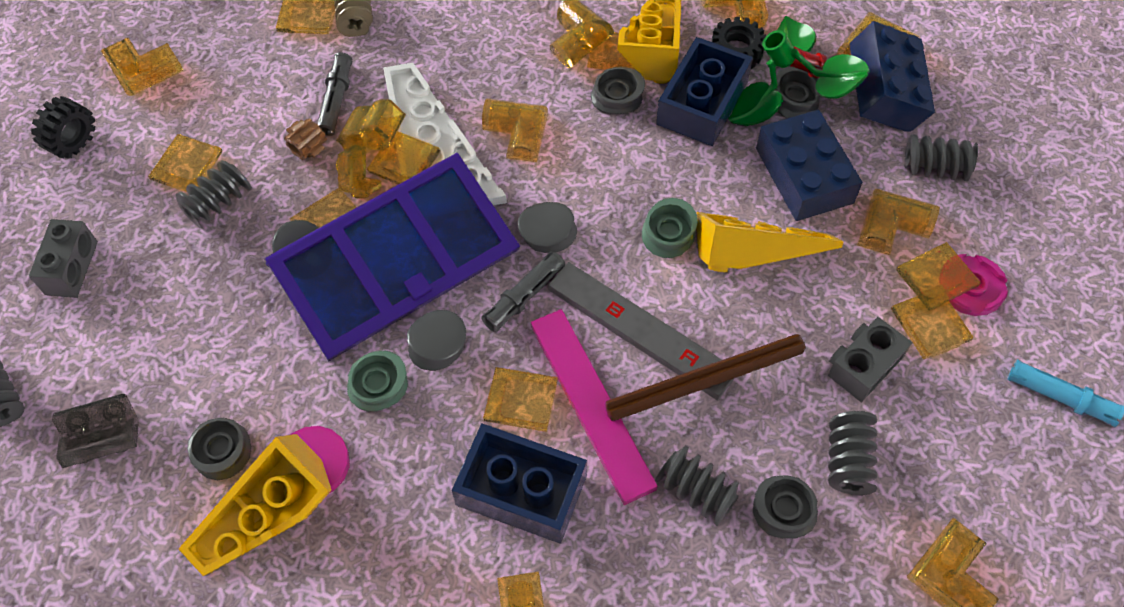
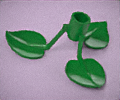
(839, 74)

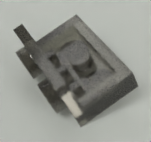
(95, 430)

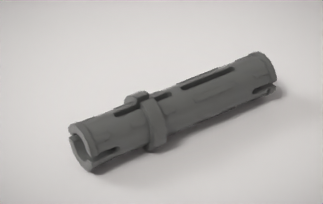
(336, 82)
(514, 300)

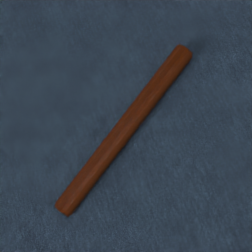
(704, 377)

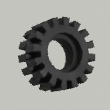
(742, 32)
(52, 121)

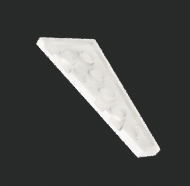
(430, 123)

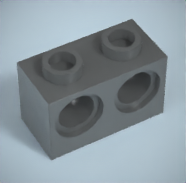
(63, 258)
(872, 361)

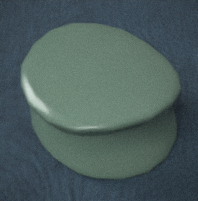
(670, 228)
(377, 381)

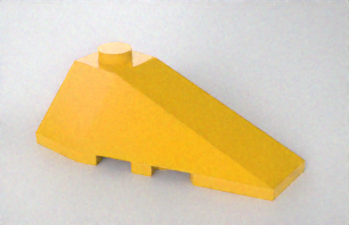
(653, 40)
(734, 244)
(265, 501)

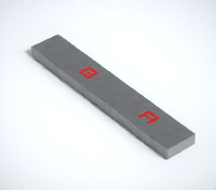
(633, 324)

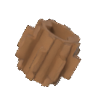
(305, 139)

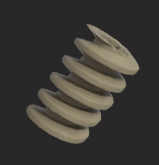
(353, 17)

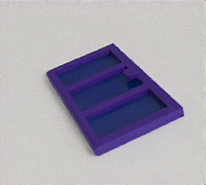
(392, 255)

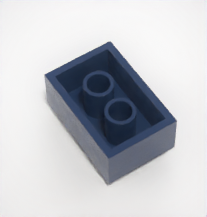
(898, 80)
(703, 91)
(808, 165)
(520, 483)

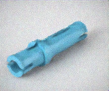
(1081, 399)

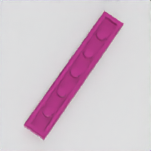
(588, 398)

